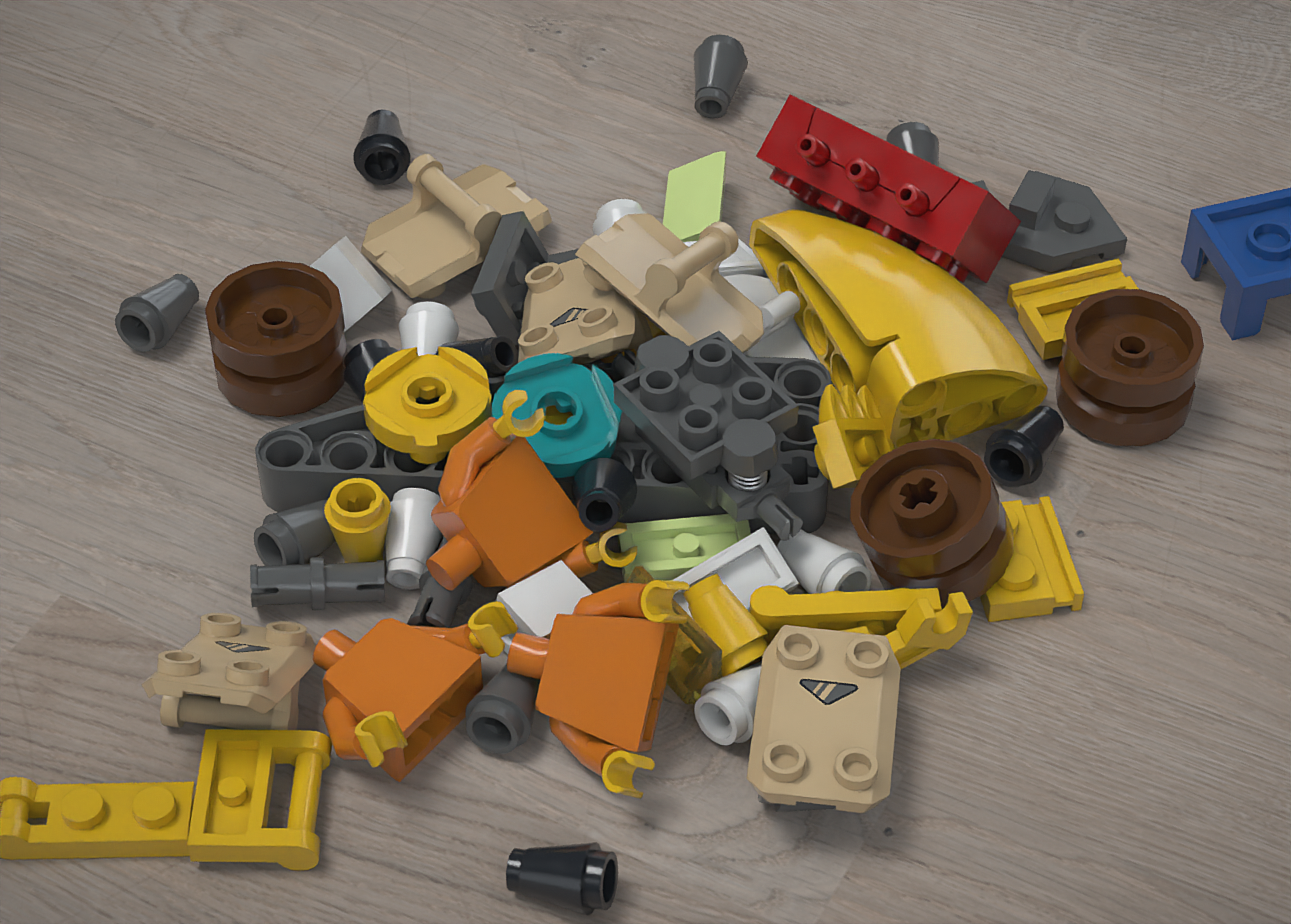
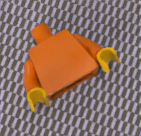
(508, 511)
(605, 675)
(404, 685)

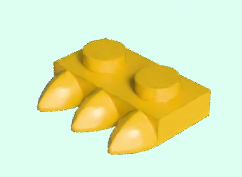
(849, 435)

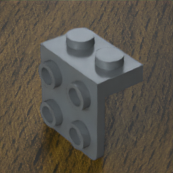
(501, 282)

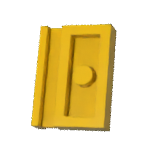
(1049, 300)
(1039, 569)

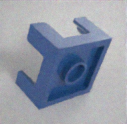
(1250, 251)

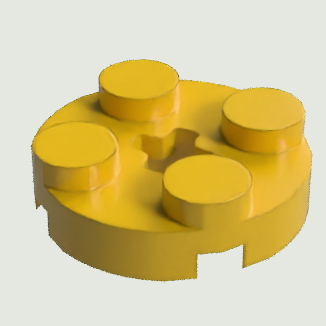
(426, 429)

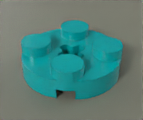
(574, 389)

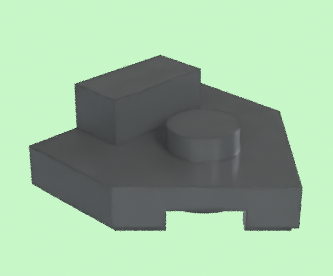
(1060, 224)

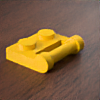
(236, 796)

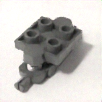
(712, 423)

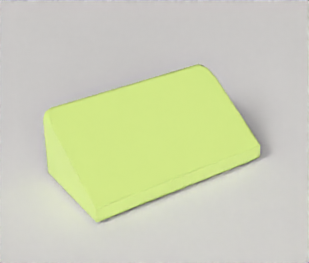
(695, 196)

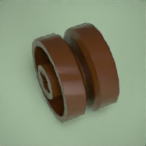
(277, 338)
(1128, 367)
(933, 520)

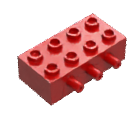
(887, 190)

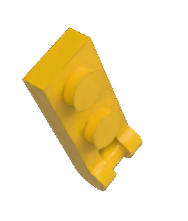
(836, 609)
(94, 819)

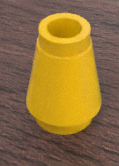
(358, 519)
(727, 623)

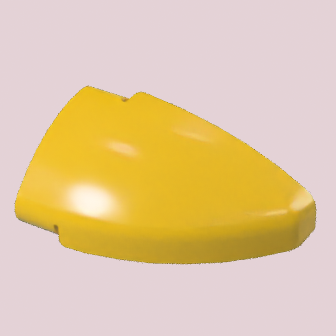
(898, 327)

